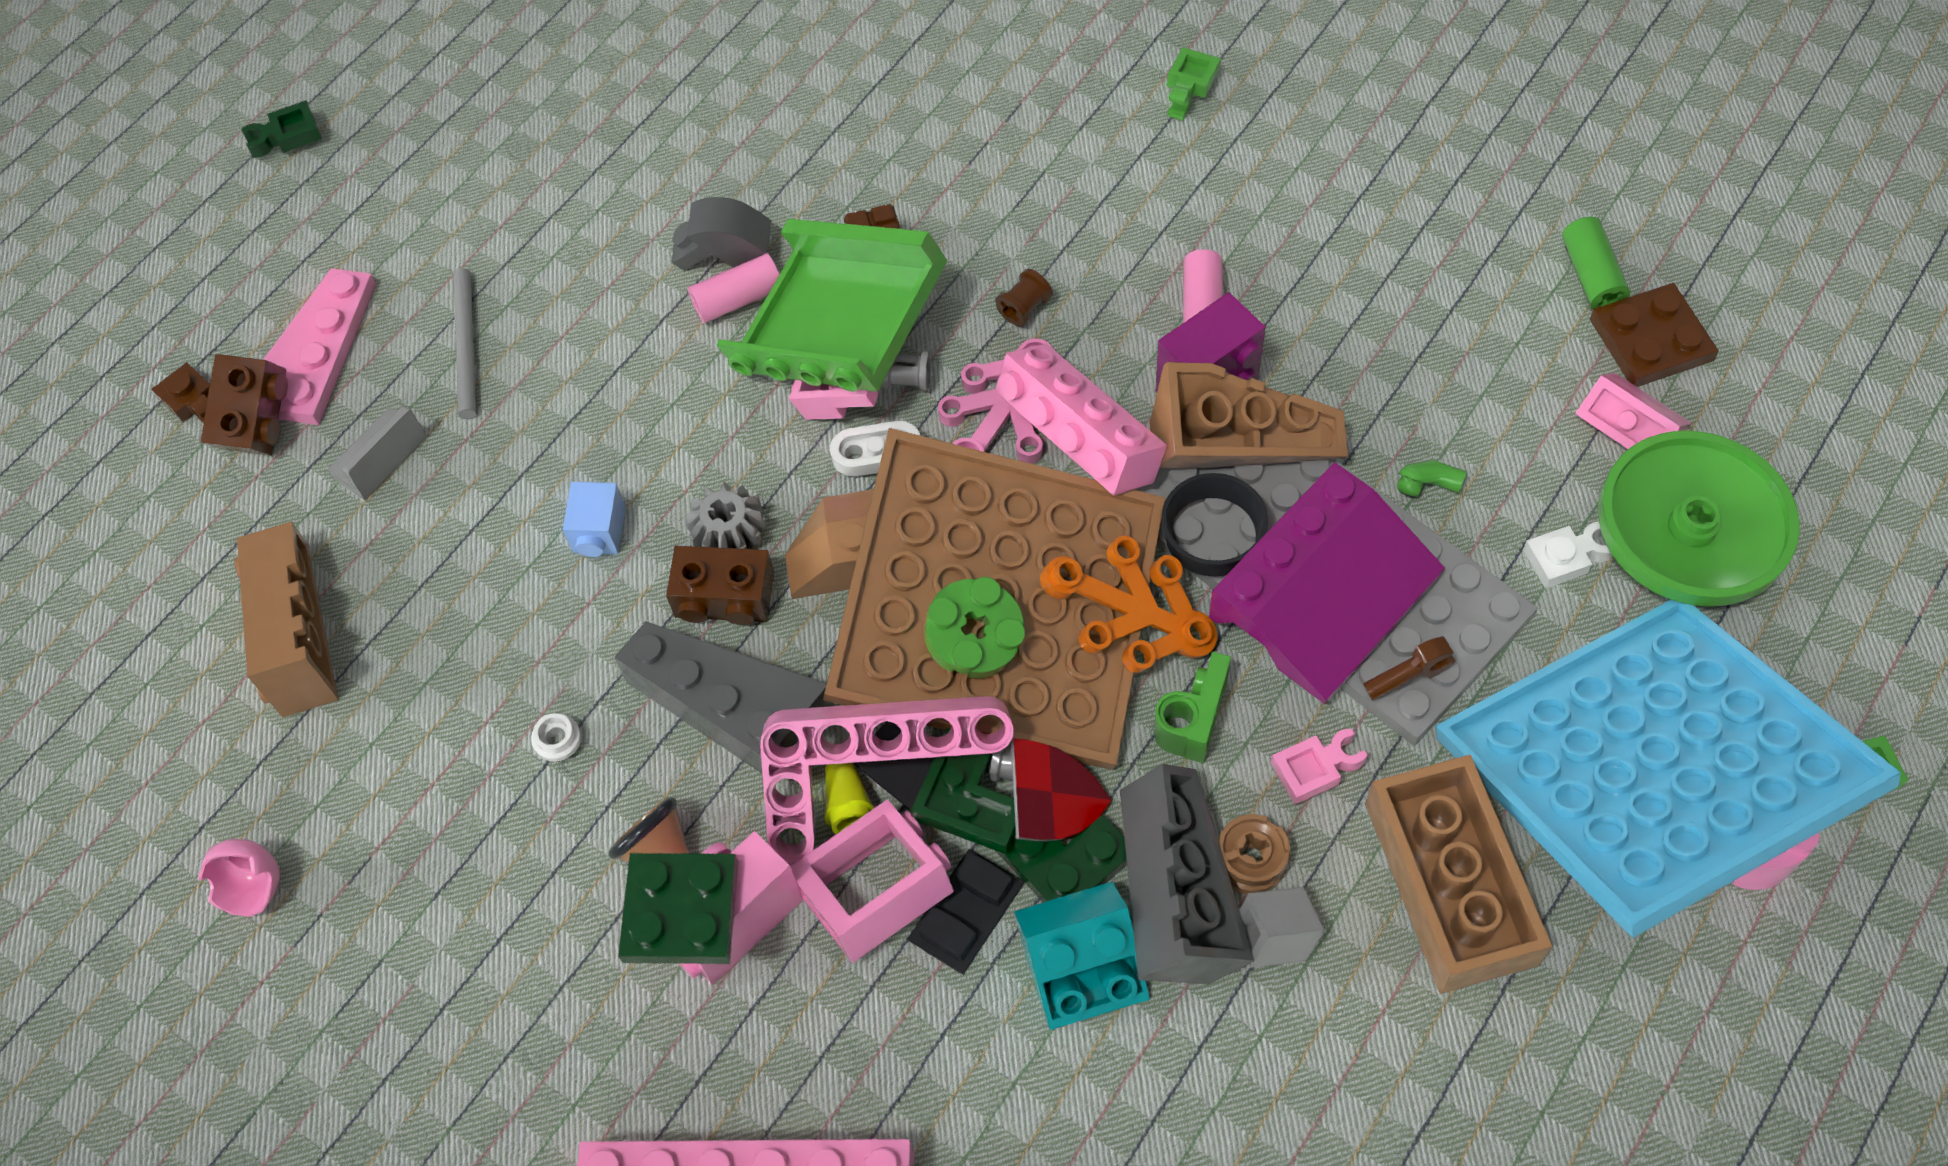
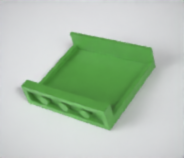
(839, 305)

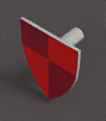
(1052, 792)

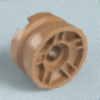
(1256, 833)

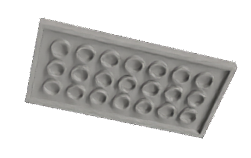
(1463, 605)

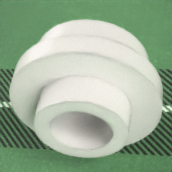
(550, 726)

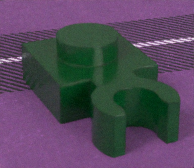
(287, 128)

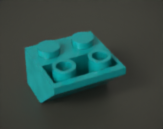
(1081, 955)

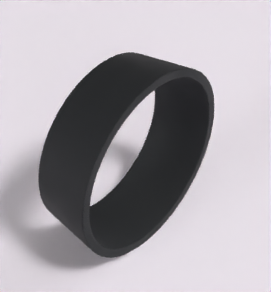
(1212, 486)

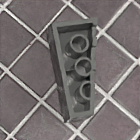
(716, 688)
(1179, 882)

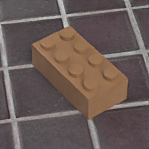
(1456, 874)

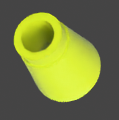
(844, 796)

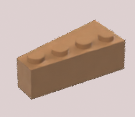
(283, 621)

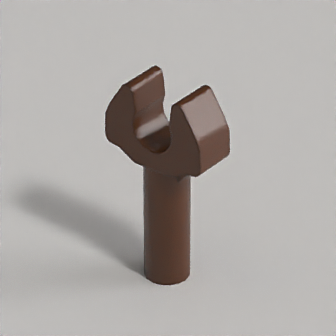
(1427, 660)

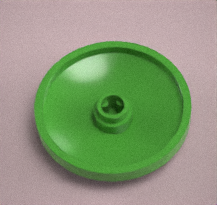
(1698, 518)

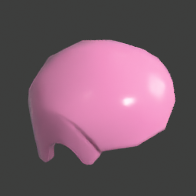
(240, 876)

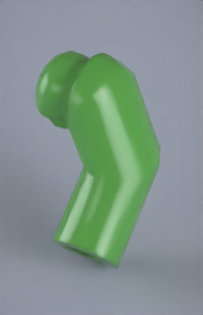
(1432, 472)

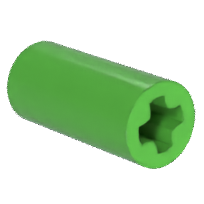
(1595, 262)

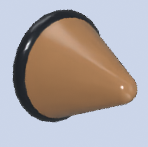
(654, 833)

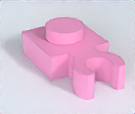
(1312, 769)

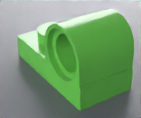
(1197, 708)

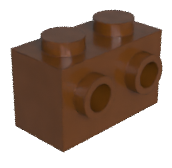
(244, 404)
(720, 584)

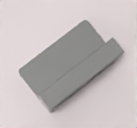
(378, 452)

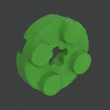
(964, 653)

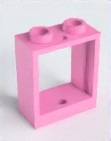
(892, 908)

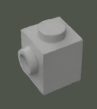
(1280, 926)

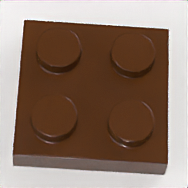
(1653, 335)

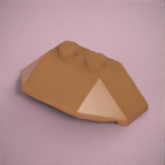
(828, 545)

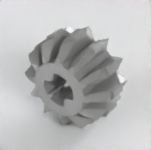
(726, 519)

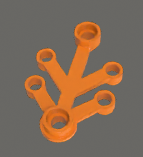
(1138, 606)

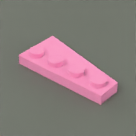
(319, 342)

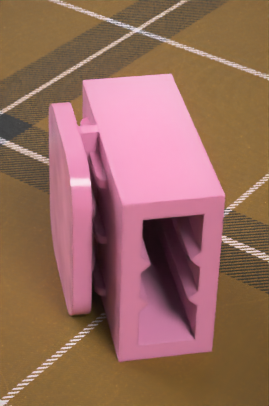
(763, 899)

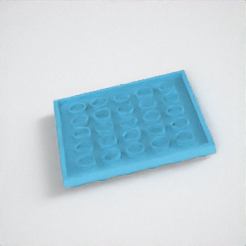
(1664, 763)

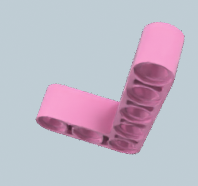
(863, 746)

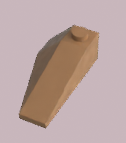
(1233, 421)

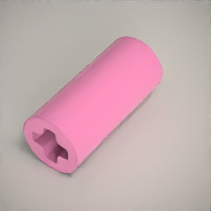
(1201, 281)
(733, 288)

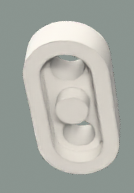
(865, 441)

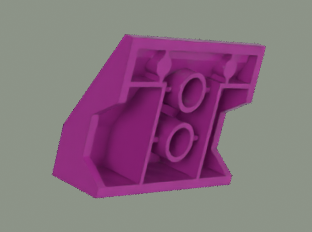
(1327, 582)

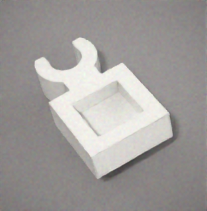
(1563, 555)

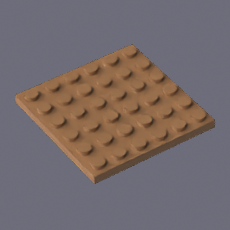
(972, 515)

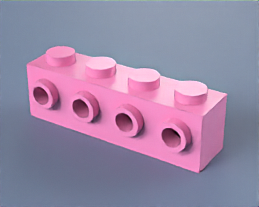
(1080, 419)

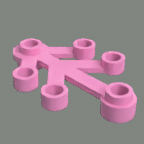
(997, 416)

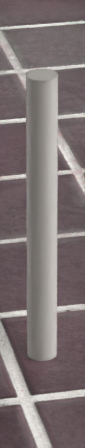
(464, 344)

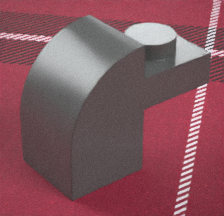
(721, 229)

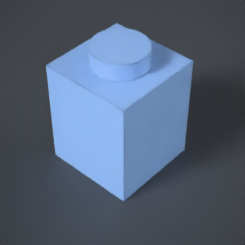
(594, 518)

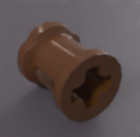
(1024, 297)

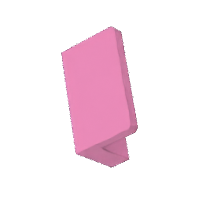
(1627, 411)

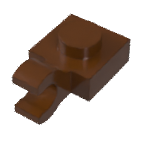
(184, 393)

